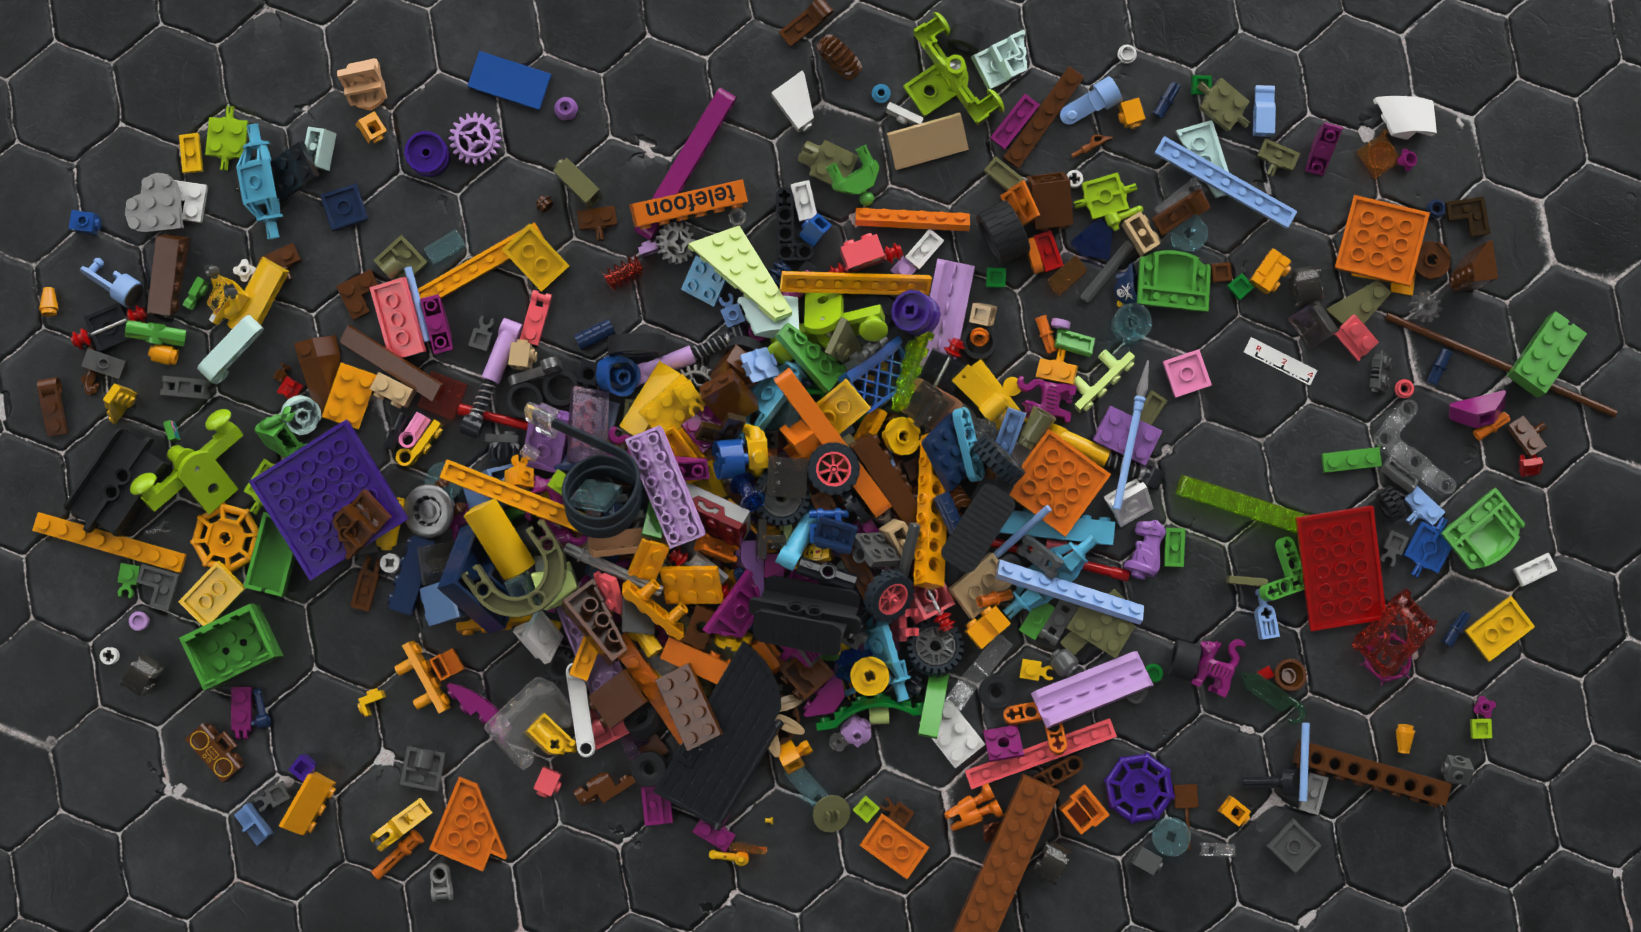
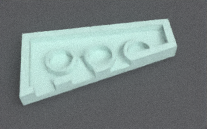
(1204, 142)

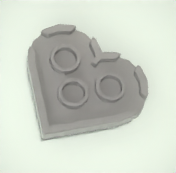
(157, 205)

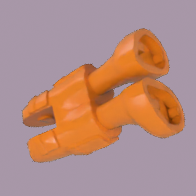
(968, 809)

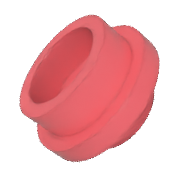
(1408, 384)

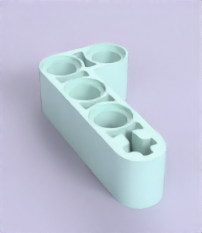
(217, 362)

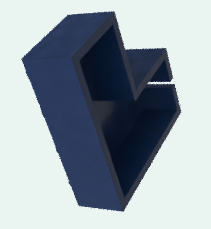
(464, 555)

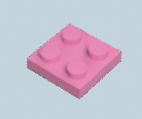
(1186, 373)

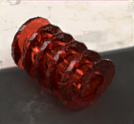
(623, 272)

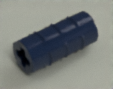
(594, 334)
(947, 510)

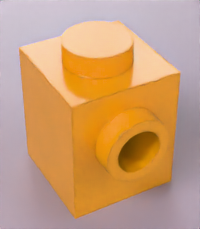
(1131, 113)

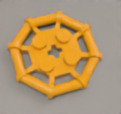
(221, 527)

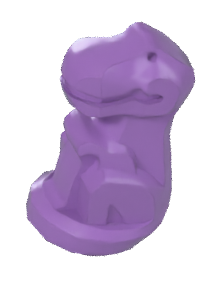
(1146, 557)

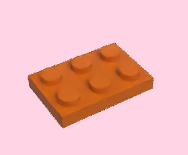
(894, 846)

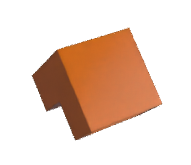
(447, 664)

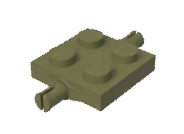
(1224, 104)

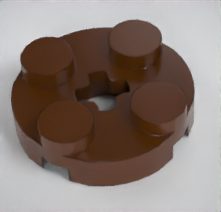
(1441, 261)

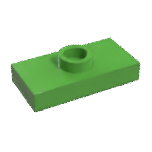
(1074, 342)
(1036, 620)

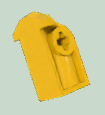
(545, 731)

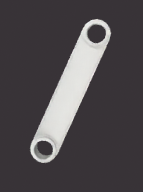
(580, 713)

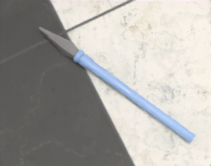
(1138, 407)

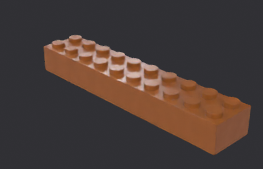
(1007, 856)

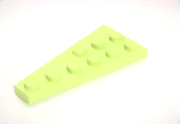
(742, 268)

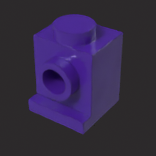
(303, 766)

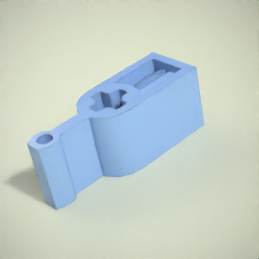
(1264, 111)
(1267, 626)

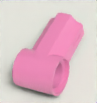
(415, 429)

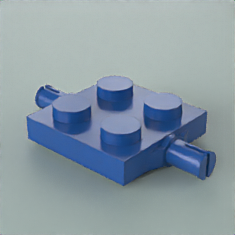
(1428, 547)

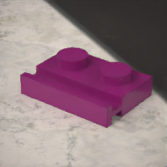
(655, 808)

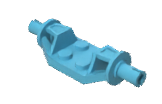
(257, 182)
(771, 397)
(1069, 571)
(883, 648)

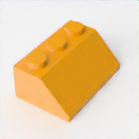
(308, 804)

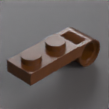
(806, 22)
(1191, 205)
(51, 406)

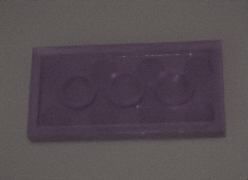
(589, 414)

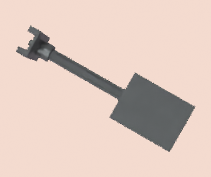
(632, 619)

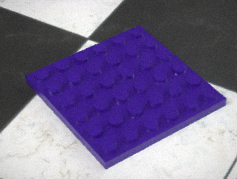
(313, 486)

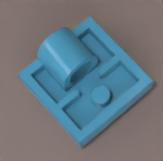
(704, 282)

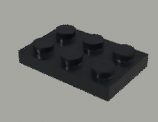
(293, 171)

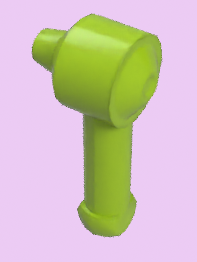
(1114, 219)

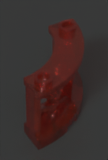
(1407, 608)

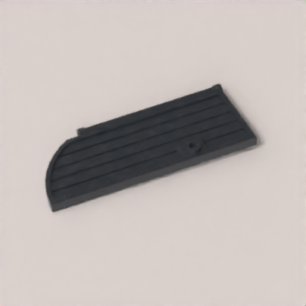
(715, 773)

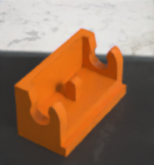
(716, 548)

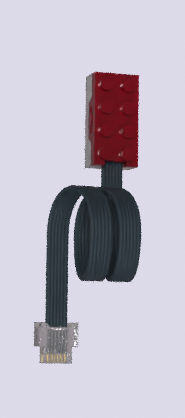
(717, 515)

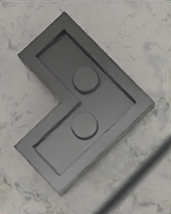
(164, 585)

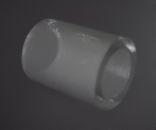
(529, 452)

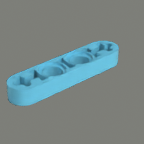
(962, 423)

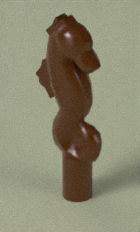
(89, 379)

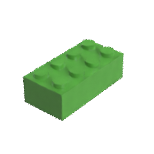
(1546, 354)
(270, 561)

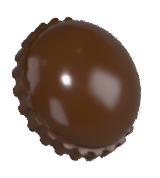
(1290, 674)

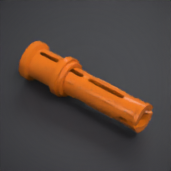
(404, 848)

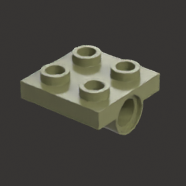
(399, 256)

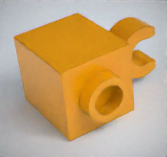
(519, 474)
(791, 756)

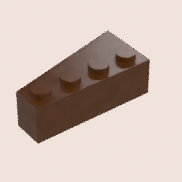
(594, 620)

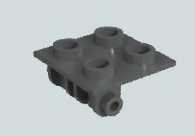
(1384, 363)

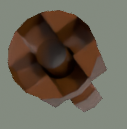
(280, 374)

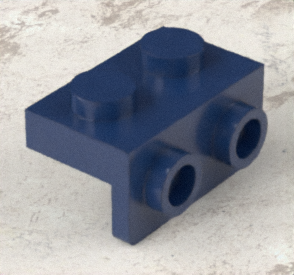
(834, 535)

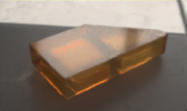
(748, 848)

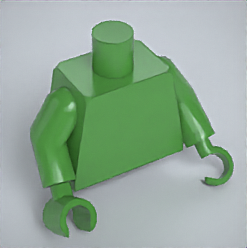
(277, 435)

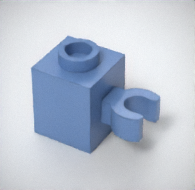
(731, 313)

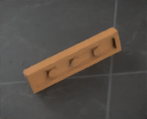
(623, 543)

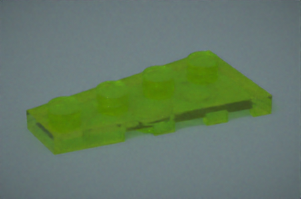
(910, 370)

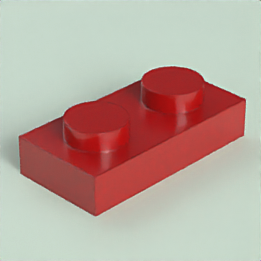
(1048, 251)

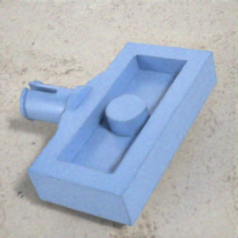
(1422, 507)

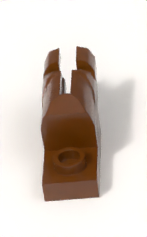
(602, 787)

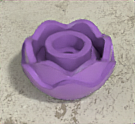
(567, 114)

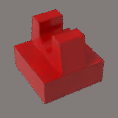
(290, 388)
(1530, 466)

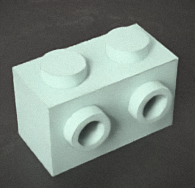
(320, 146)

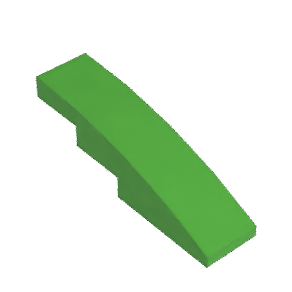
(933, 706)

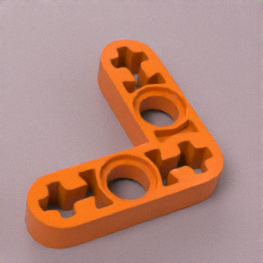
(1026, 719)

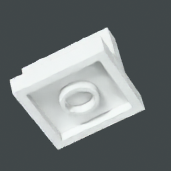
(1134, 503)
(539, 636)

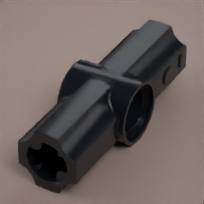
(814, 570)

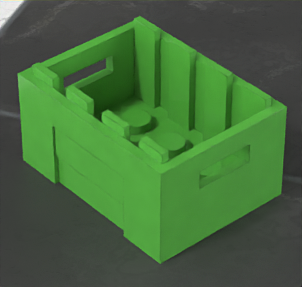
(207, 643)

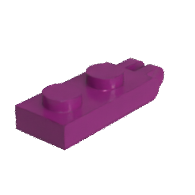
(241, 711)

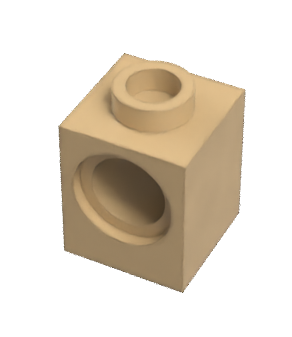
(983, 314)

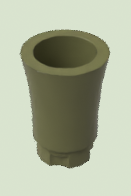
(1035, 427)

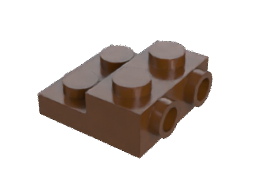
(803, 679)

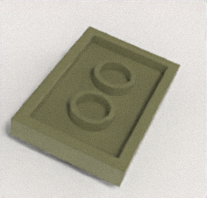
(1101, 629)

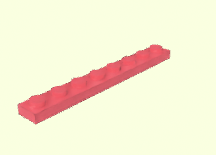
(1040, 754)

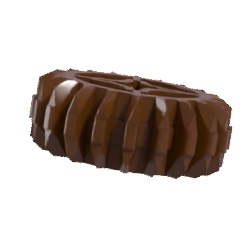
(839, 57)

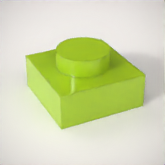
(557, 481)
(1481, 728)
(866, 809)

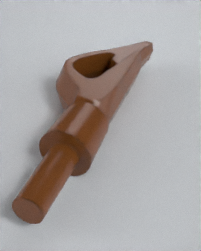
(1088, 147)

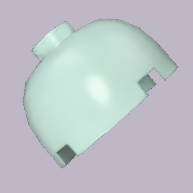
(306, 414)

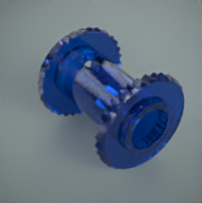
(743, 485)

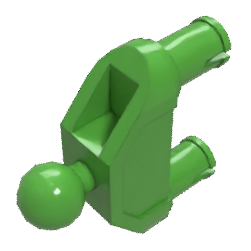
(858, 181)

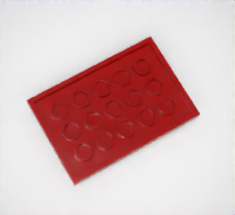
(1341, 567)

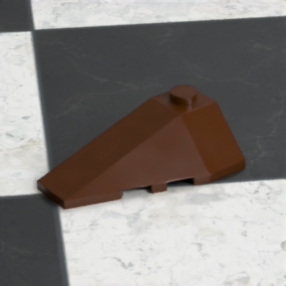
(319, 364)

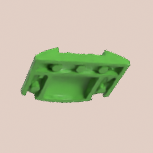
(1174, 281)
(1484, 531)

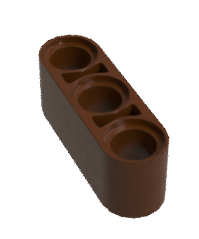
(1063, 765)

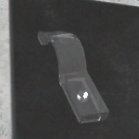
(978, 671)

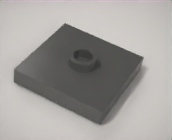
(1293, 846)

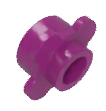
(1407, 159)
(1478, 708)

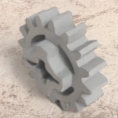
(678, 251)

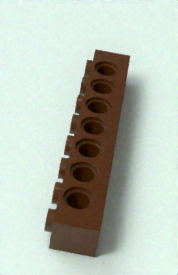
(1439, 789)

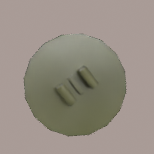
(831, 813)

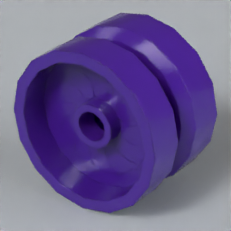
(430, 143)
(915, 312)

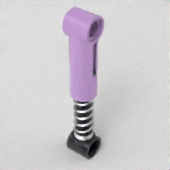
(508, 332)
(686, 356)

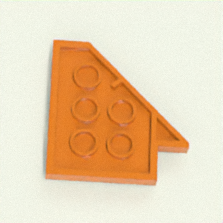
(467, 828)

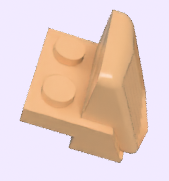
(363, 84)

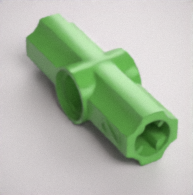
(155, 333)

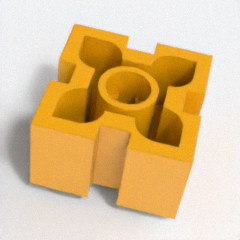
(987, 626)

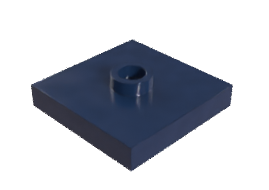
(344, 207)

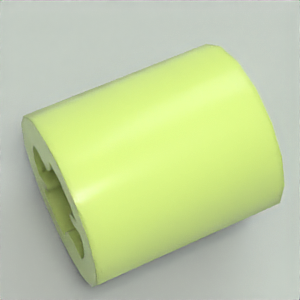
(879, 715)

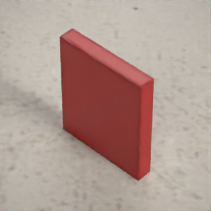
(1266, 672)

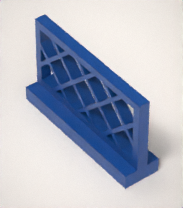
(867, 365)

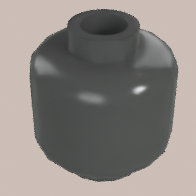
(1064, 662)

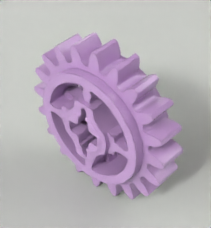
(474, 146)

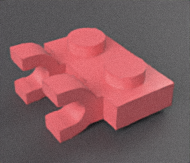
(899, 627)

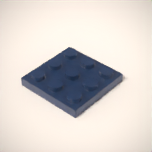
(945, 453)

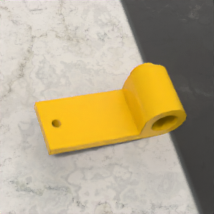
(981, 393)

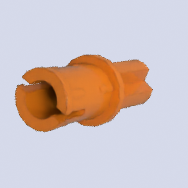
(1046, 333)
(1484, 431)
(994, 598)

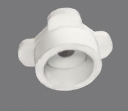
(244, 265)

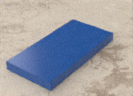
(509, 80)

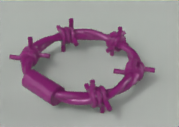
(1403, 672)

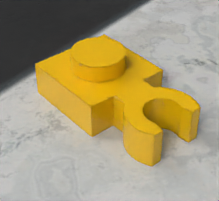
(687, 395)
(1032, 670)

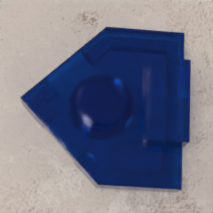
(1094, 241)
(847, 660)

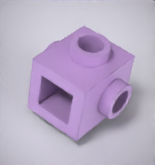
(856, 730)

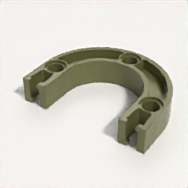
(549, 588)

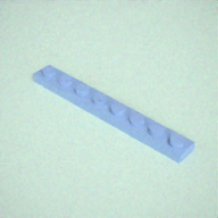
(1225, 182)
(1069, 592)

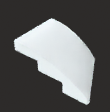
(1407, 115)

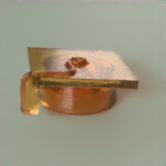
(1378, 155)

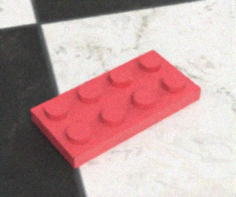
(398, 318)

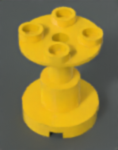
(869, 676)

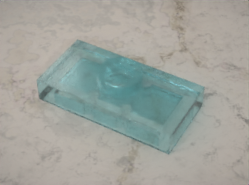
(445, 247)

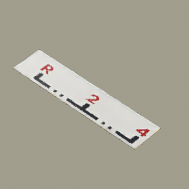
(1280, 361)

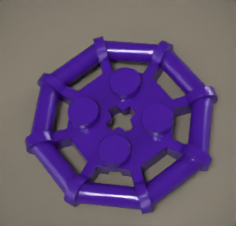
(1150, 787)

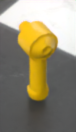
(740, 858)

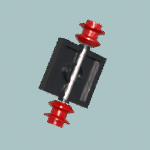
(107, 327)
(943, 367)

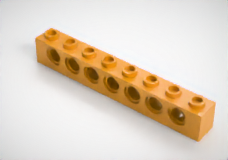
(929, 563)

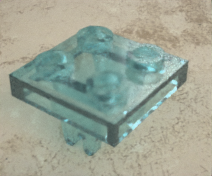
(595, 496)

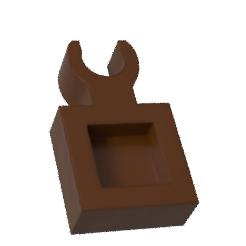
(899, 813)

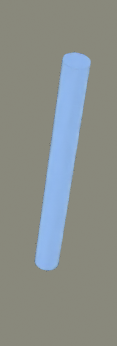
(417, 303)
(1022, 531)
(1304, 762)

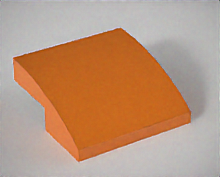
(1022, 202)

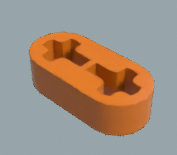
(1034, 257)

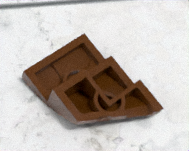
(360, 522)

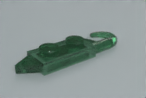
(1272, 695)

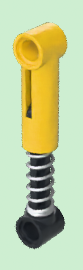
(1101, 455)

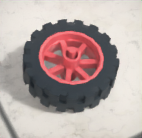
(841, 486)
(895, 599)

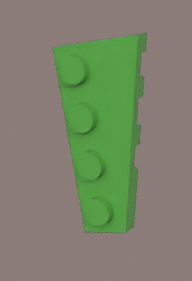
(817, 364)

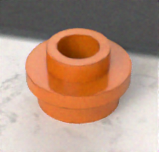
(979, 341)

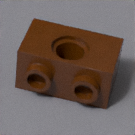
(695, 635)

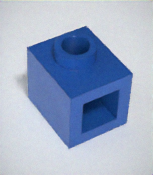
(84, 222)
(814, 229)

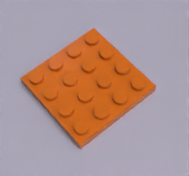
(1382, 240)
(1058, 478)

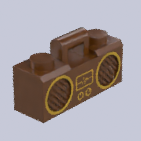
(217, 757)

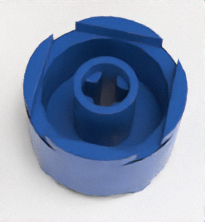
(618, 375)
(729, 458)

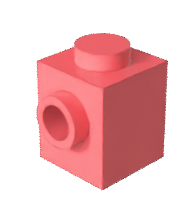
(548, 782)

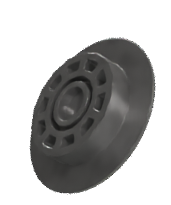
(436, 511)

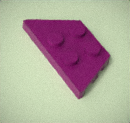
(733, 613)

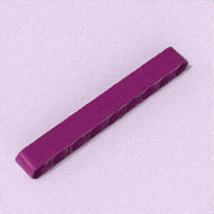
(692, 151)

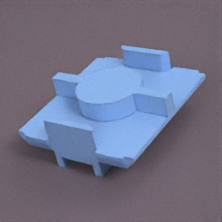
(759, 364)

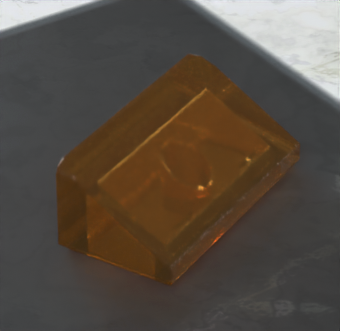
(1067, 275)

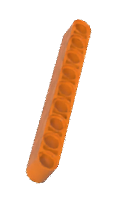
(826, 433)

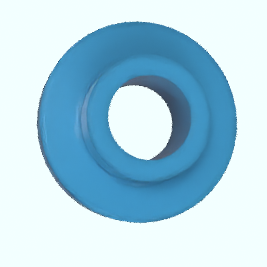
(881, 99)

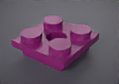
(693, 423)
(1007, 734)

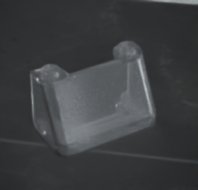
(520, 712)

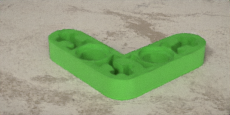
(1291, 575)

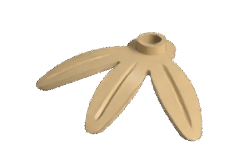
(787, 702)

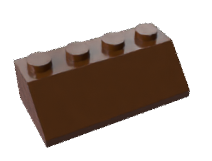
(1475, 269)

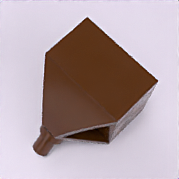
(733, 361)

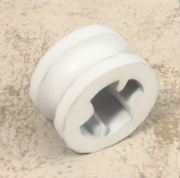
(1078, 175)
(114, 651)

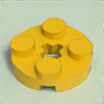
(892, 440)
(731, 641)

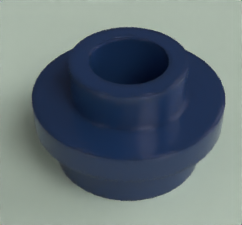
(1441, 208)

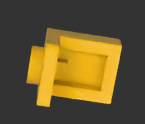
(372, 696)

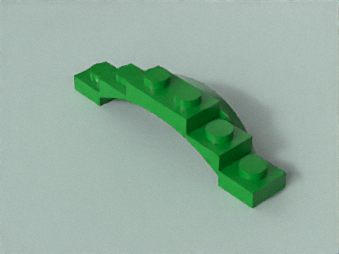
(863, 703)

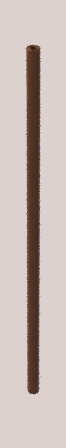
(1495, 362)

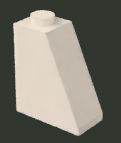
(795, 102)

